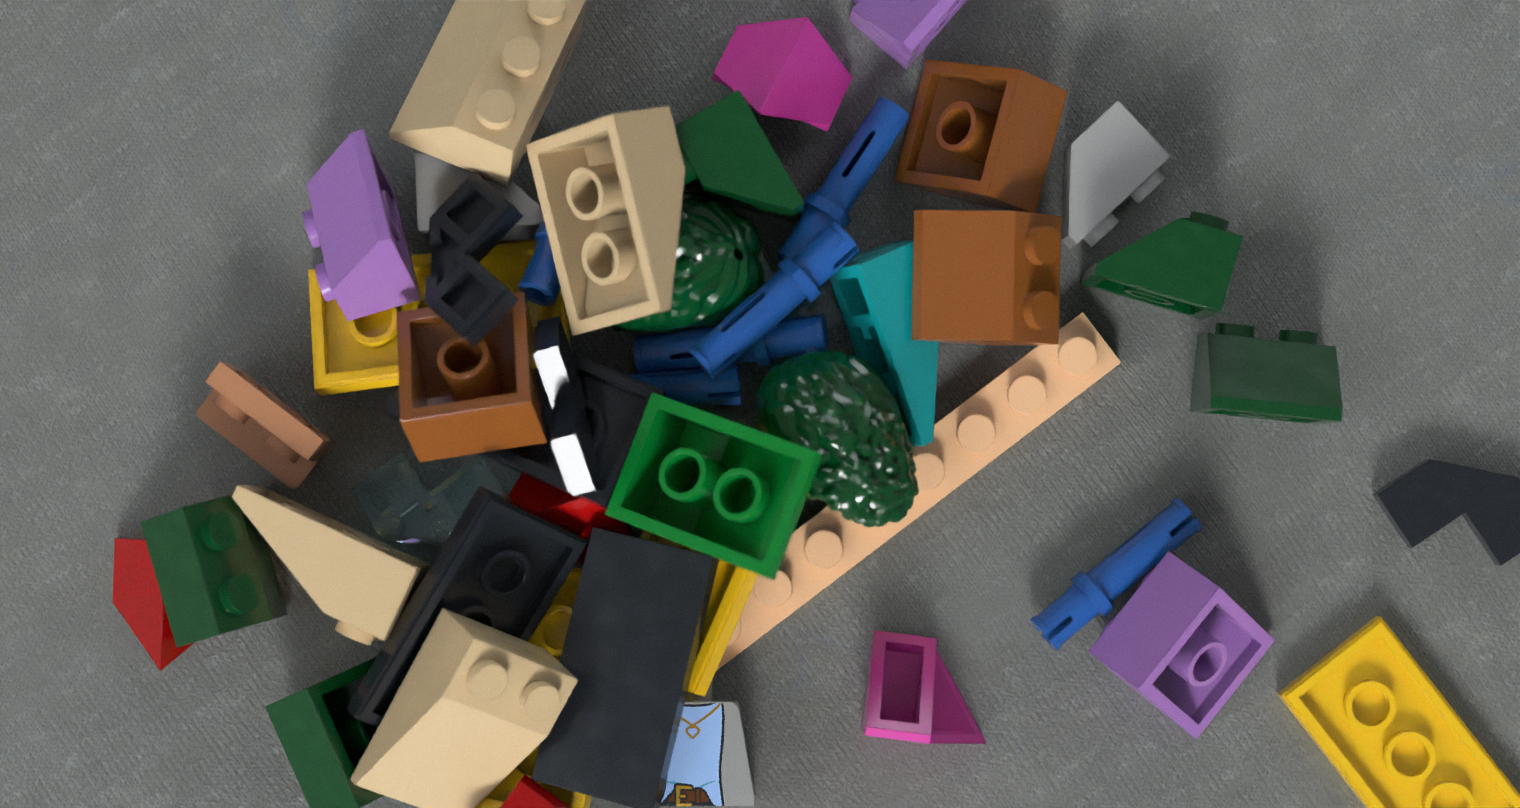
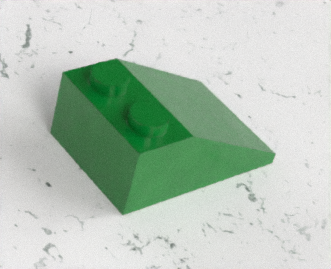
(714, 485)

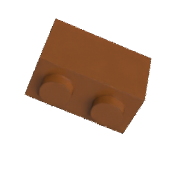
(981, 134)
(986, 277)
(468, 397)

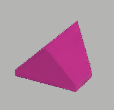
(785, 71)
(914, 694)

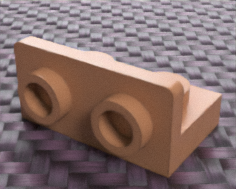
(262, 425)

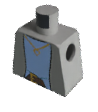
(709, 756)

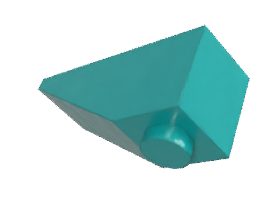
(877, 311)

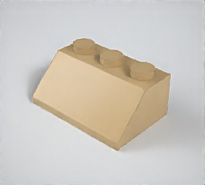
(489, 82)

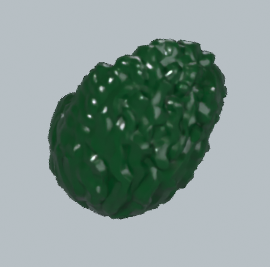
(713, 267)
(851, 418)

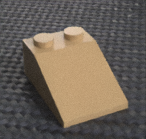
(612, 214)
(338, 566)
(463, 716)

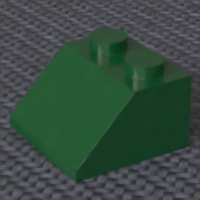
(734, 160)
(1173, 268)
(1266, 377)
(212, 570)
(325, 739)

